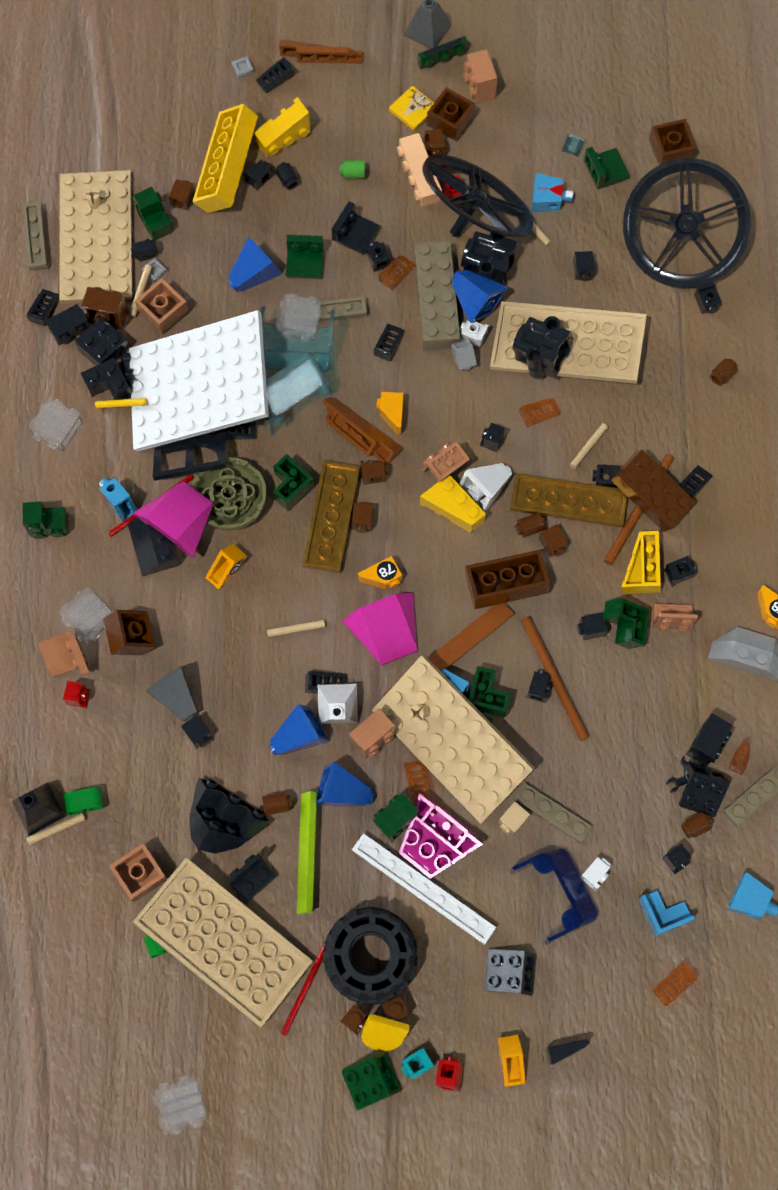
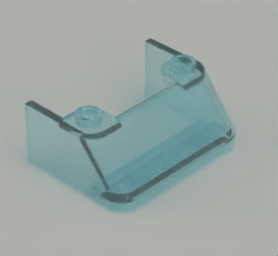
(283, 351)
(292, 386)

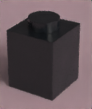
(583, 265)
(592, 626)
(197, 732)

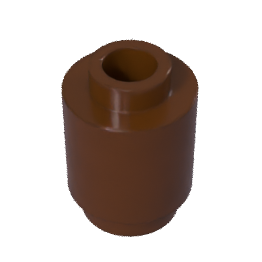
(723, 371)
(696, 825)

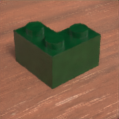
(152, 214)
(294, 484)
(44, 521)
(630, 622)
(484, 697)
(395, 817)

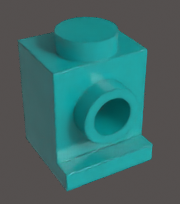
(424, 1061)

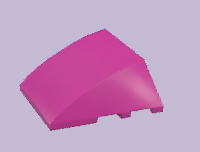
(178, 515)
(386, 627)
(436, 838)

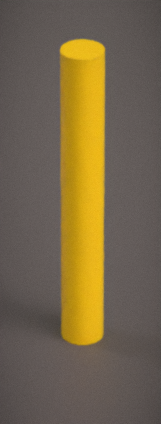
(121, 403)

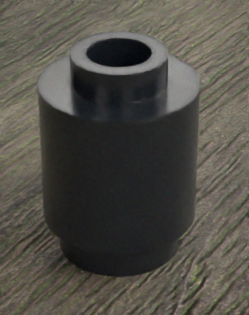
(287, 175)
(144, 249)

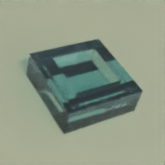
(573, 145)

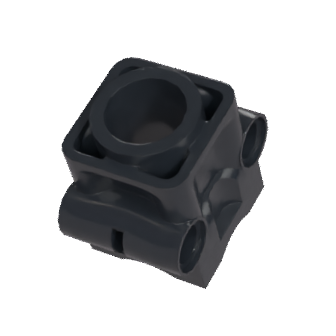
(489, 256)
(542, 346)

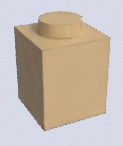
(513, 819)

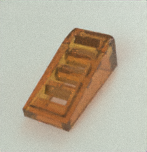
(393, 283)
(529, 421)
(739, 760)
(414, 797)
(691, 976)

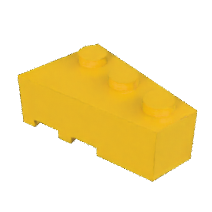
(284, 130)
(453, 503)
(644, 566)

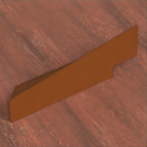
(319, 53)
(360, 432)

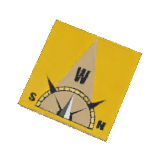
(411, 108)

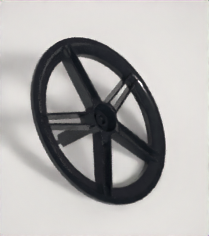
(475, 198)
(686, 223)

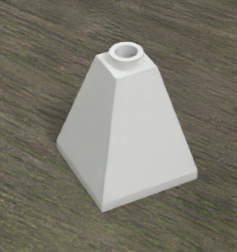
(485, 483)
(337, 696)

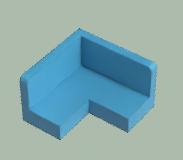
(662, 919)

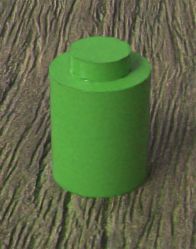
(352, 169)

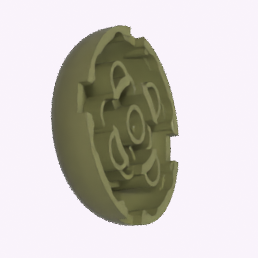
(251, 495)

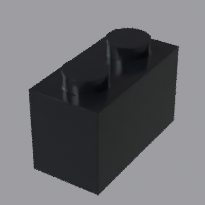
(67, 324)

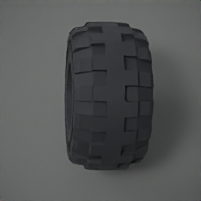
(377, 987)

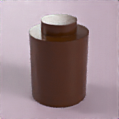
(530, 525)
(276, 803)

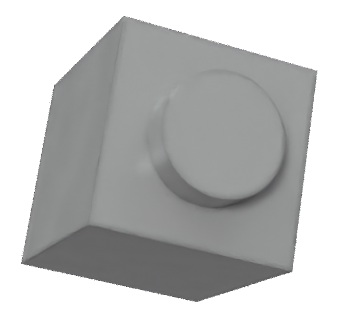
(463, 354)

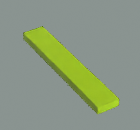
(306, 853)

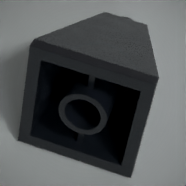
(38, 809)

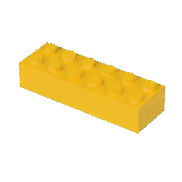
(225, 159)

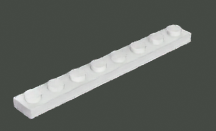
(424, 889)

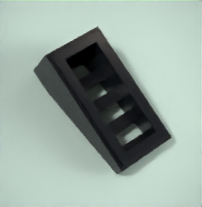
(272, 71)
(40, 319)
(385, 354)
(244, 435)
(697, 488)
(321, 675)
(560, 1052)

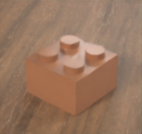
(480, 76)
(161, 305)
(372, 734)
(138, 872)

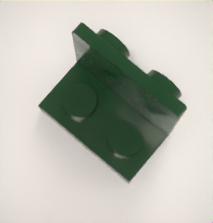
(605, 167)
(304, 256)
(371, 1080)

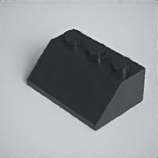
(152, 548)

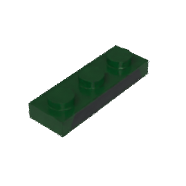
(442, 52)

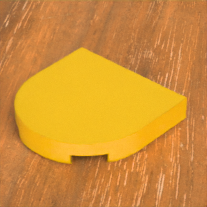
(383, 1033)

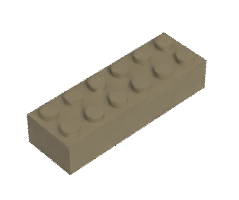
(436, 295)

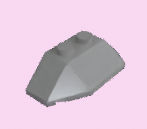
(747, 652)

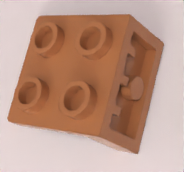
(447, 461)
(673, 617)
(63, 654)

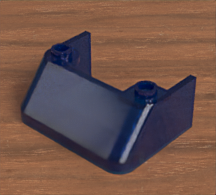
(583, 909)

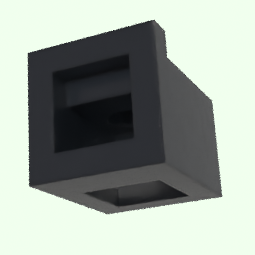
(258, 174)
(378, 256)
(702, 297)
(492, 437)
(609, 470)
(685, 565)
(539, 686)
(677, 859)

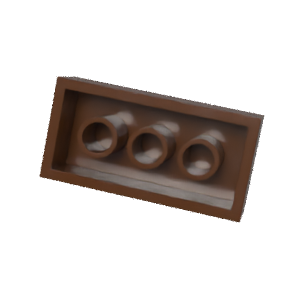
(653, 490)
(507, 579)

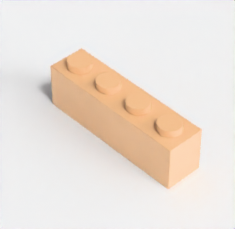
(414, 154)

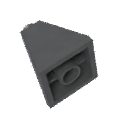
(428, 24)
(174, 694)

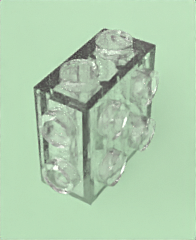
(299, 317)
(55, 424)
(85, 615)
(180, 1105)

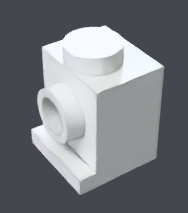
(477, 334)
(596, 873)

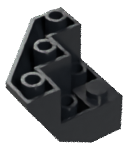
(222, 819)

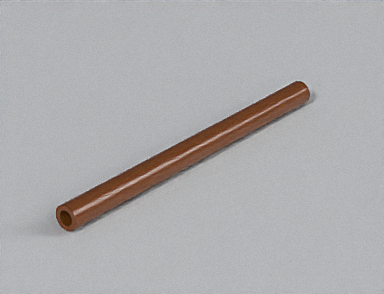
(631, 521)
(555, 679)

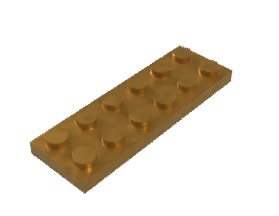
(568, 500)
(331, 516)

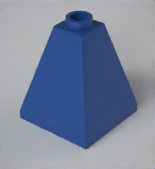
(252, 268)
(477, 294)
(298, 732)
(342, 788)

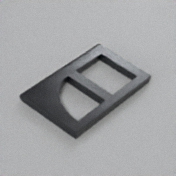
(215, 442)

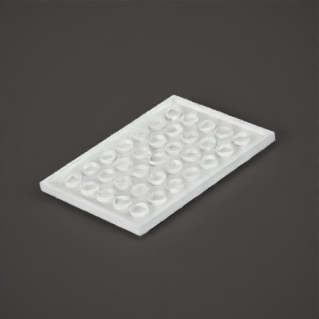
(199, 381)

